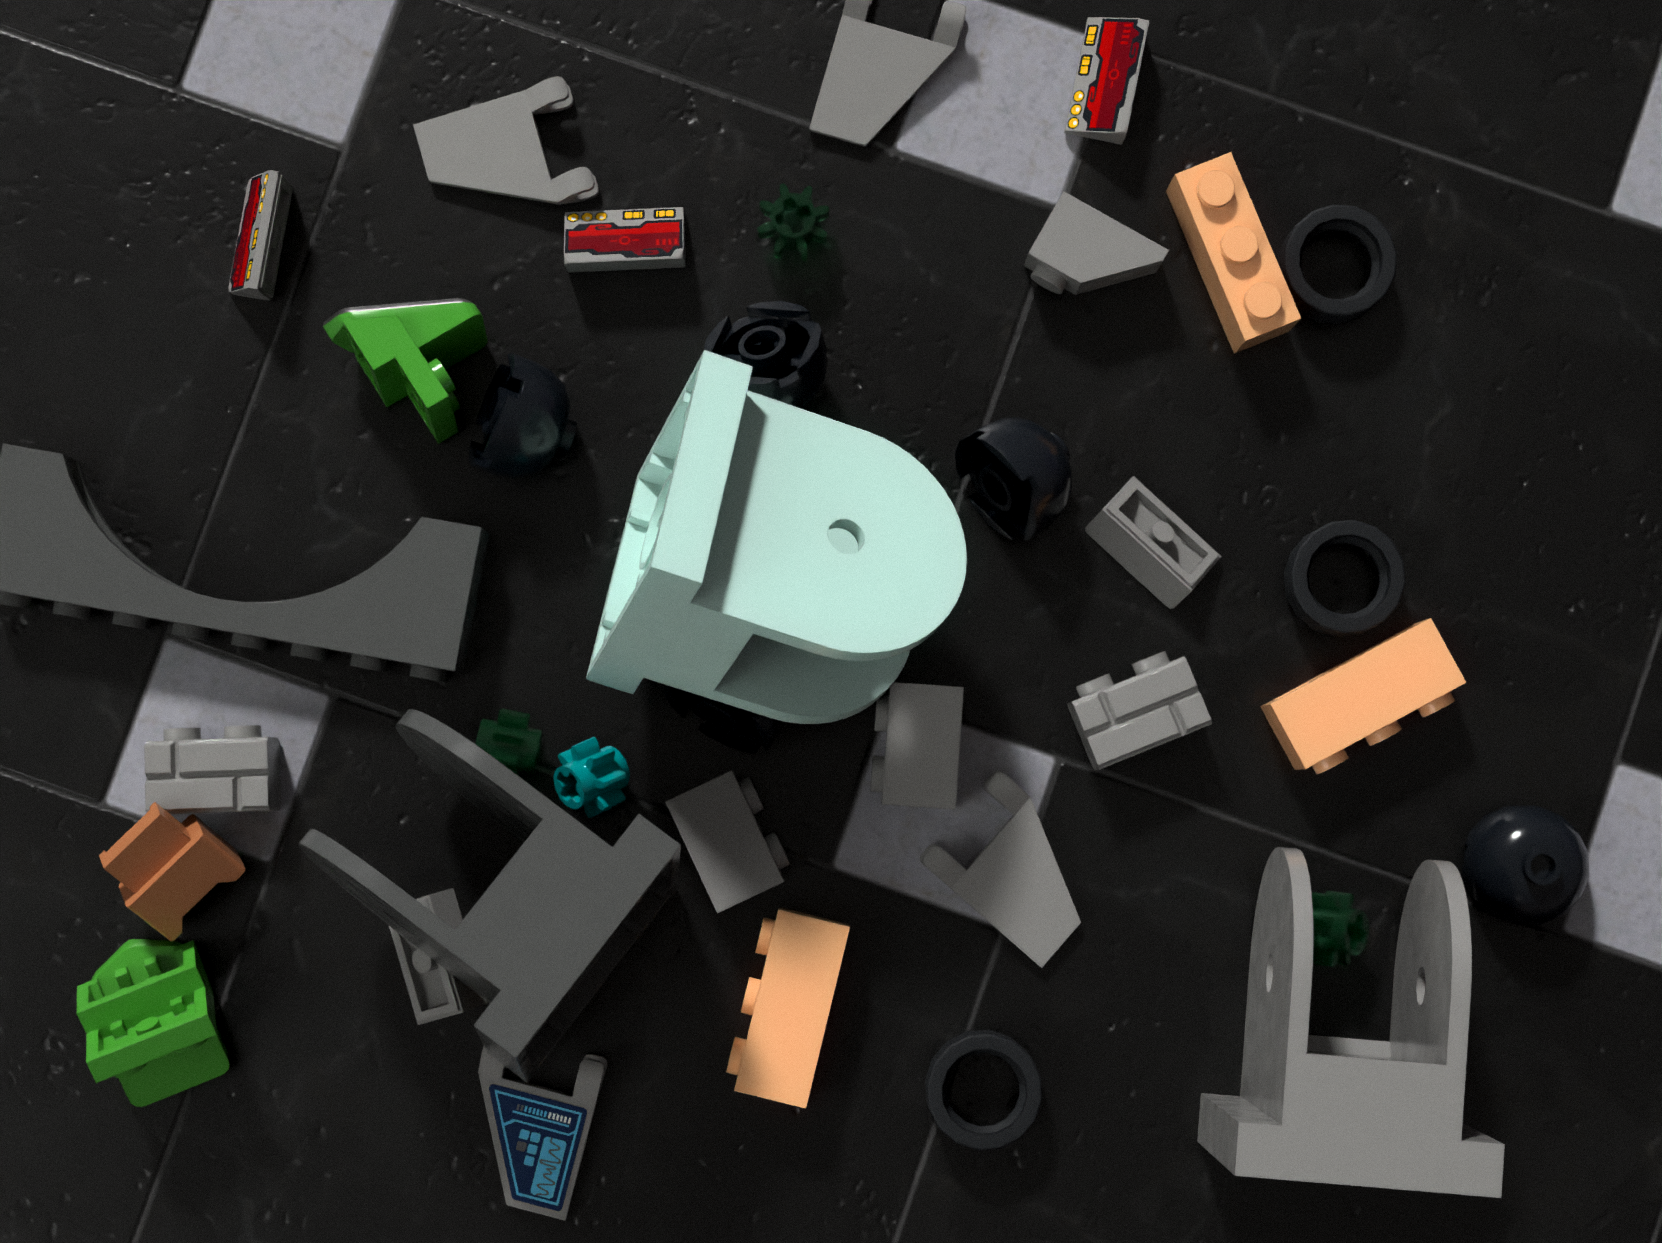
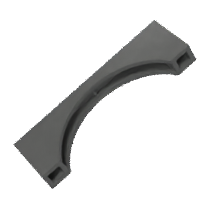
(402, 610)

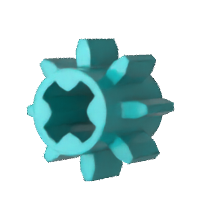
(591, 777)

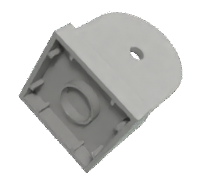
(1350, 1104)

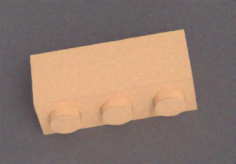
(1232, 252)
(1364, 697)
(788, 1006)

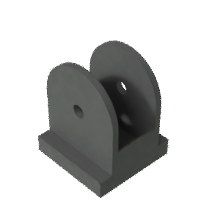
(549, 919)

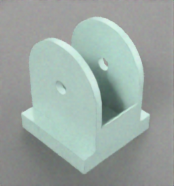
(775, 557)

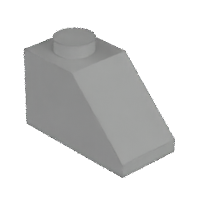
(1089, 250)

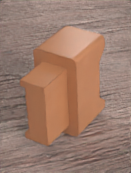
(169, 867)

